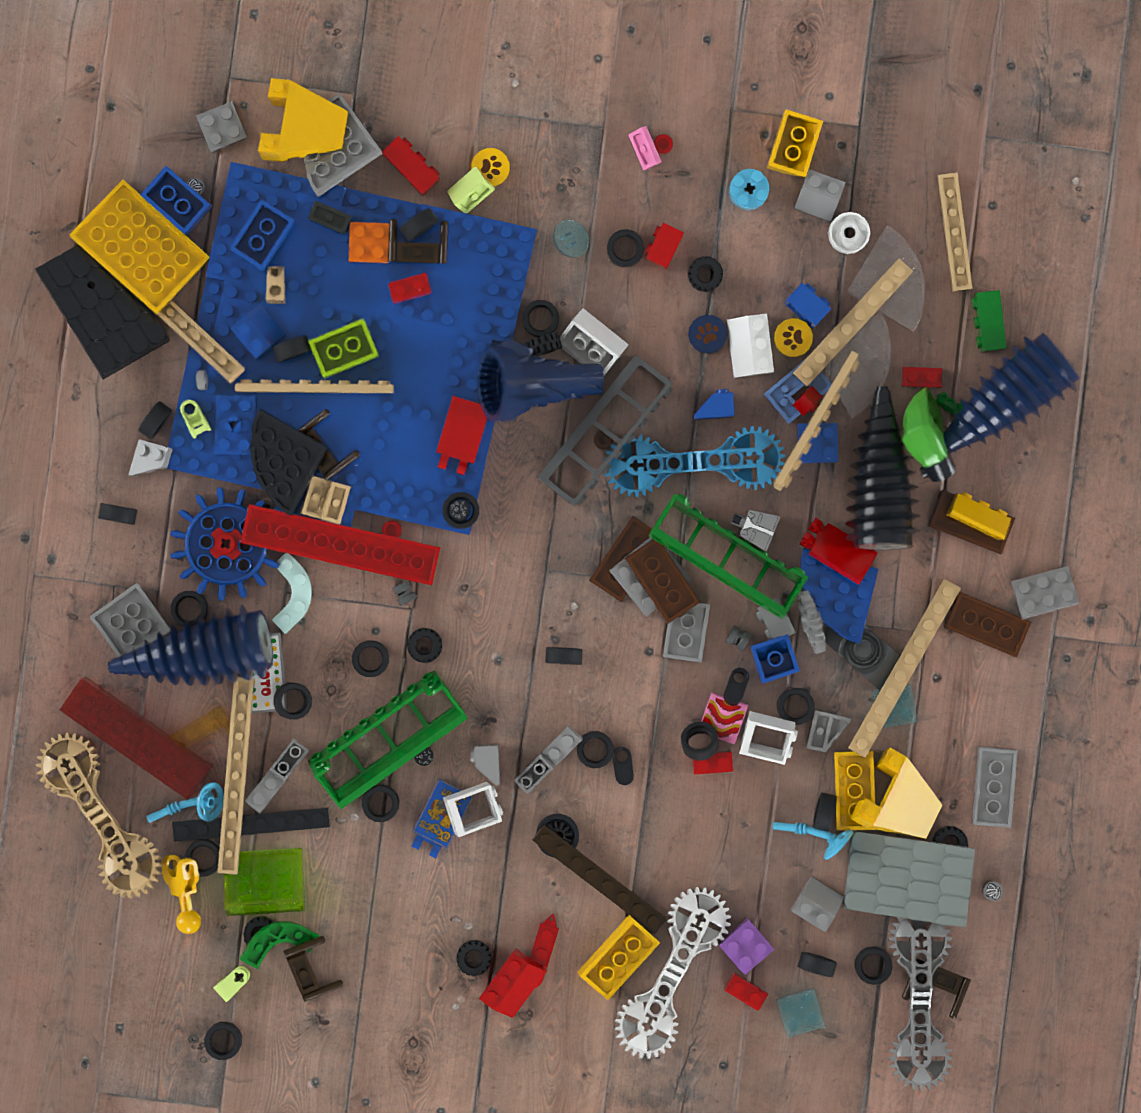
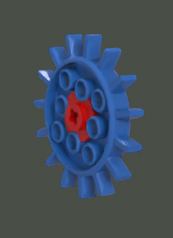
(195, 551)

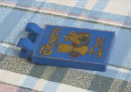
(434, 821)

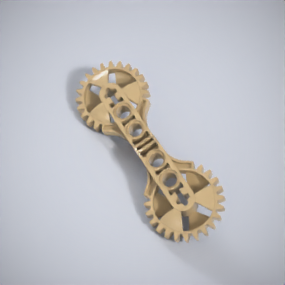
(99, 815)

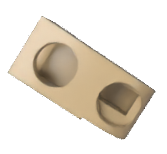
(275, 285)

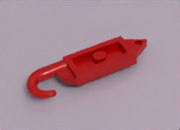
(544, 943)

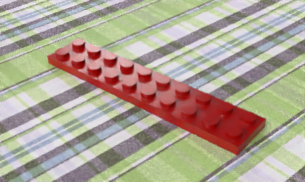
(340, 545)

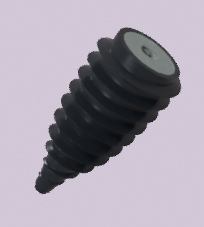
(882, 483)

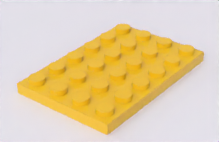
(139, 246)

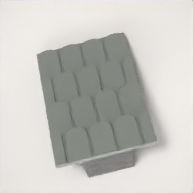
(909, 878)

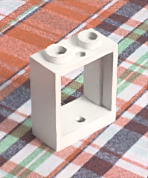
(765, 752)
(496, 810)

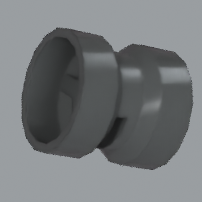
(405, 597)
(735, 634)

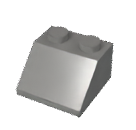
(819, 195)
(487, 761)
(817, 904)

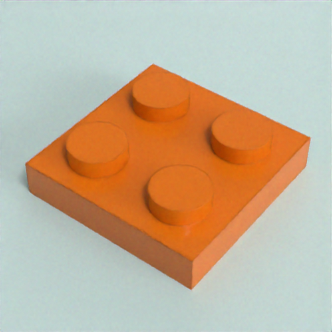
(368, 242)

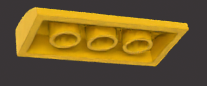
(852, 784)
(618, 957)

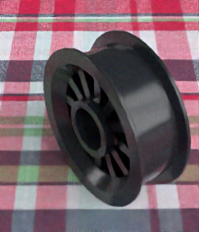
(563, 819)

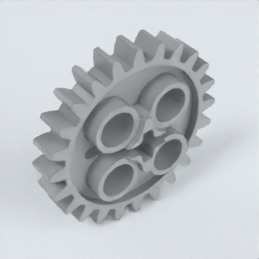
(811, 622)

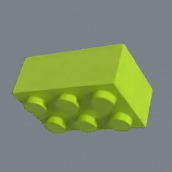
(343, 348)

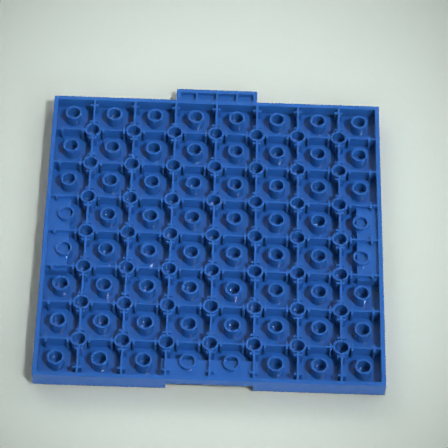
(423, 344)

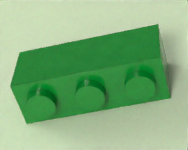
(989, 321)

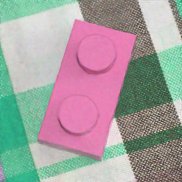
(644, 148)

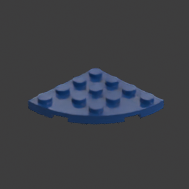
(838, 599)

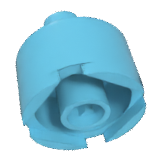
(755, 180)

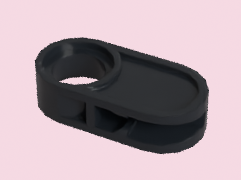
(735, 690)
(623, 770)

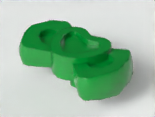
(948, 404)

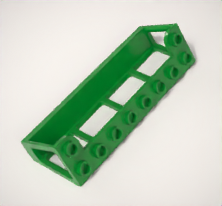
(796, 575)
(399, 754)

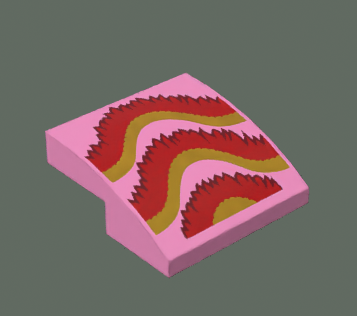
(724, 718)

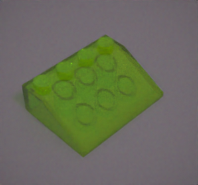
(266, 883)

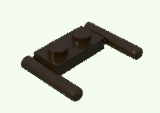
(418, 252)
(329, 465)
(304, 973)
(946, 981)

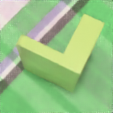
(470, 190)

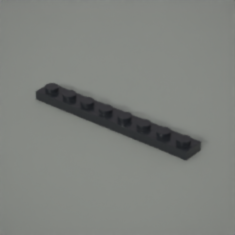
(254, 824)

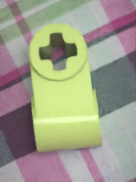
(195, 419)
(231, 984)

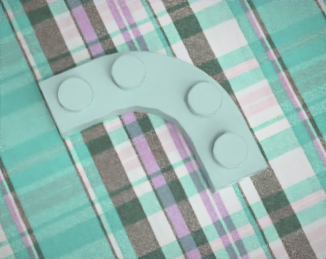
(300, 596)

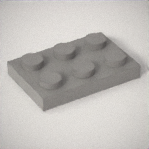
(1045, 592)
(687, 634)

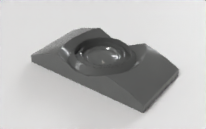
(870, 658)

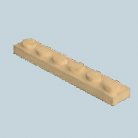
(954, 232)
(201, 341)

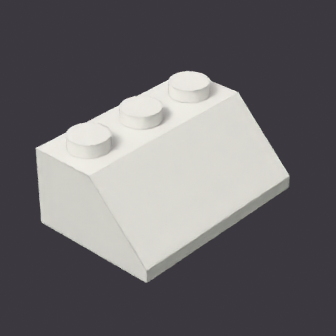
(592, 341)
(750, 345)

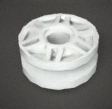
(857, 224)

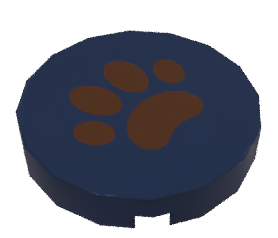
(707, 334)

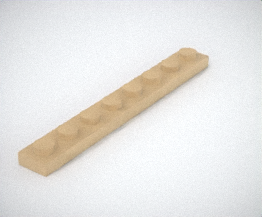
(852, 322)
(306, 387)
(820, 415)

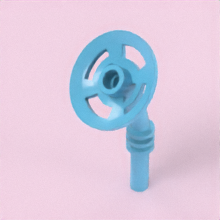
(205, 800)
(834, 841)

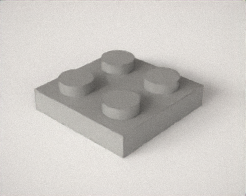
(221, 127)

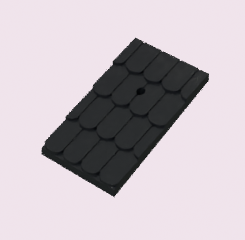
(101, 311)

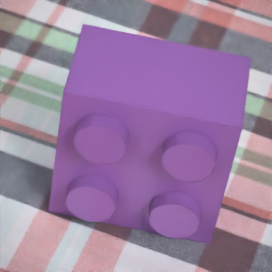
(746, 946)

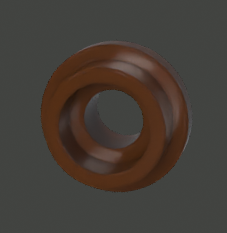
(598, 444)

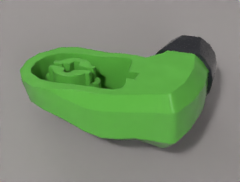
(924, 437)

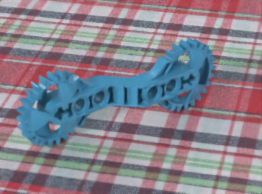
(697, 462)

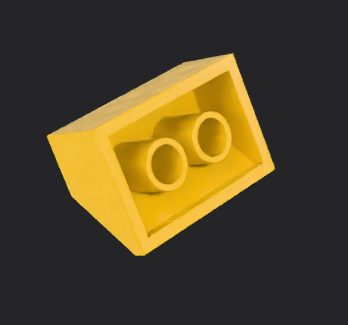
(794, 144)
(979, 515)

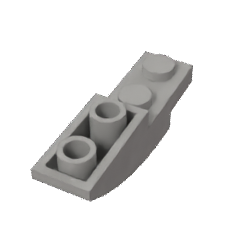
(548, 759)
(276, 776)

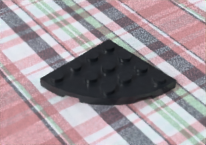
(283, 460)

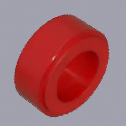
(663, 144)
(392, 528)

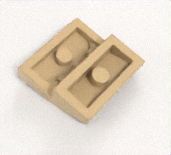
(325, 500)

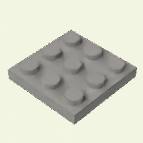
(632, 586)
(129, 621)

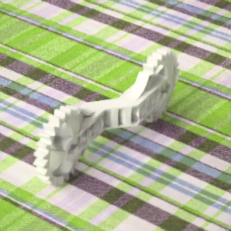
(672, 972)

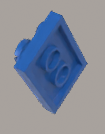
(234, 424)

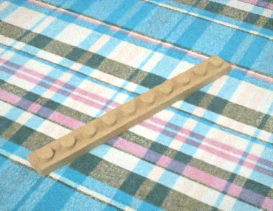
(904, 668)
(235, 776)

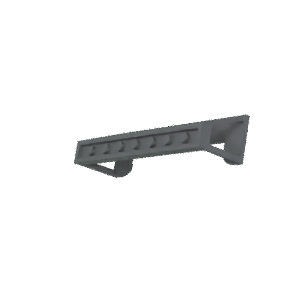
(591, 419)

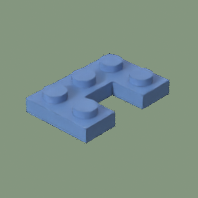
(781, 393)

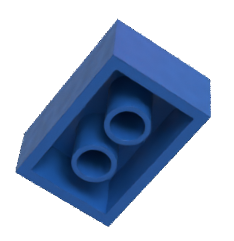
(176, 200)
(262, 235)

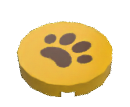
(492, 165)
(793, 337)

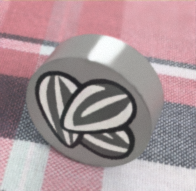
(197, 184)
(202, 380)
(992, 891)

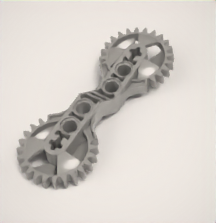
(920, 1003)

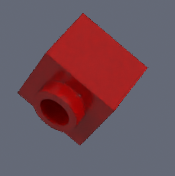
(808, 401)

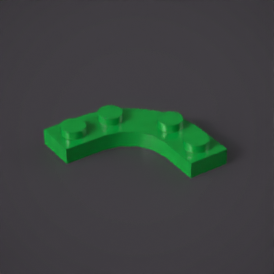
(272, 935)

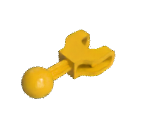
(182, 884)

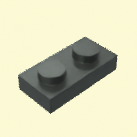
(329, 217)

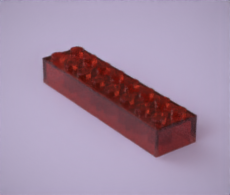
(136, 737)

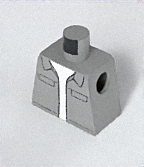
(756, 527)

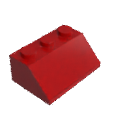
(513, 984)

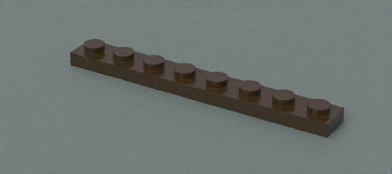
(599, 879)

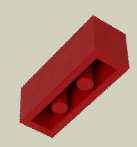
(411, 165)

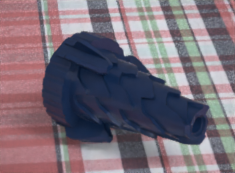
(515, 382)

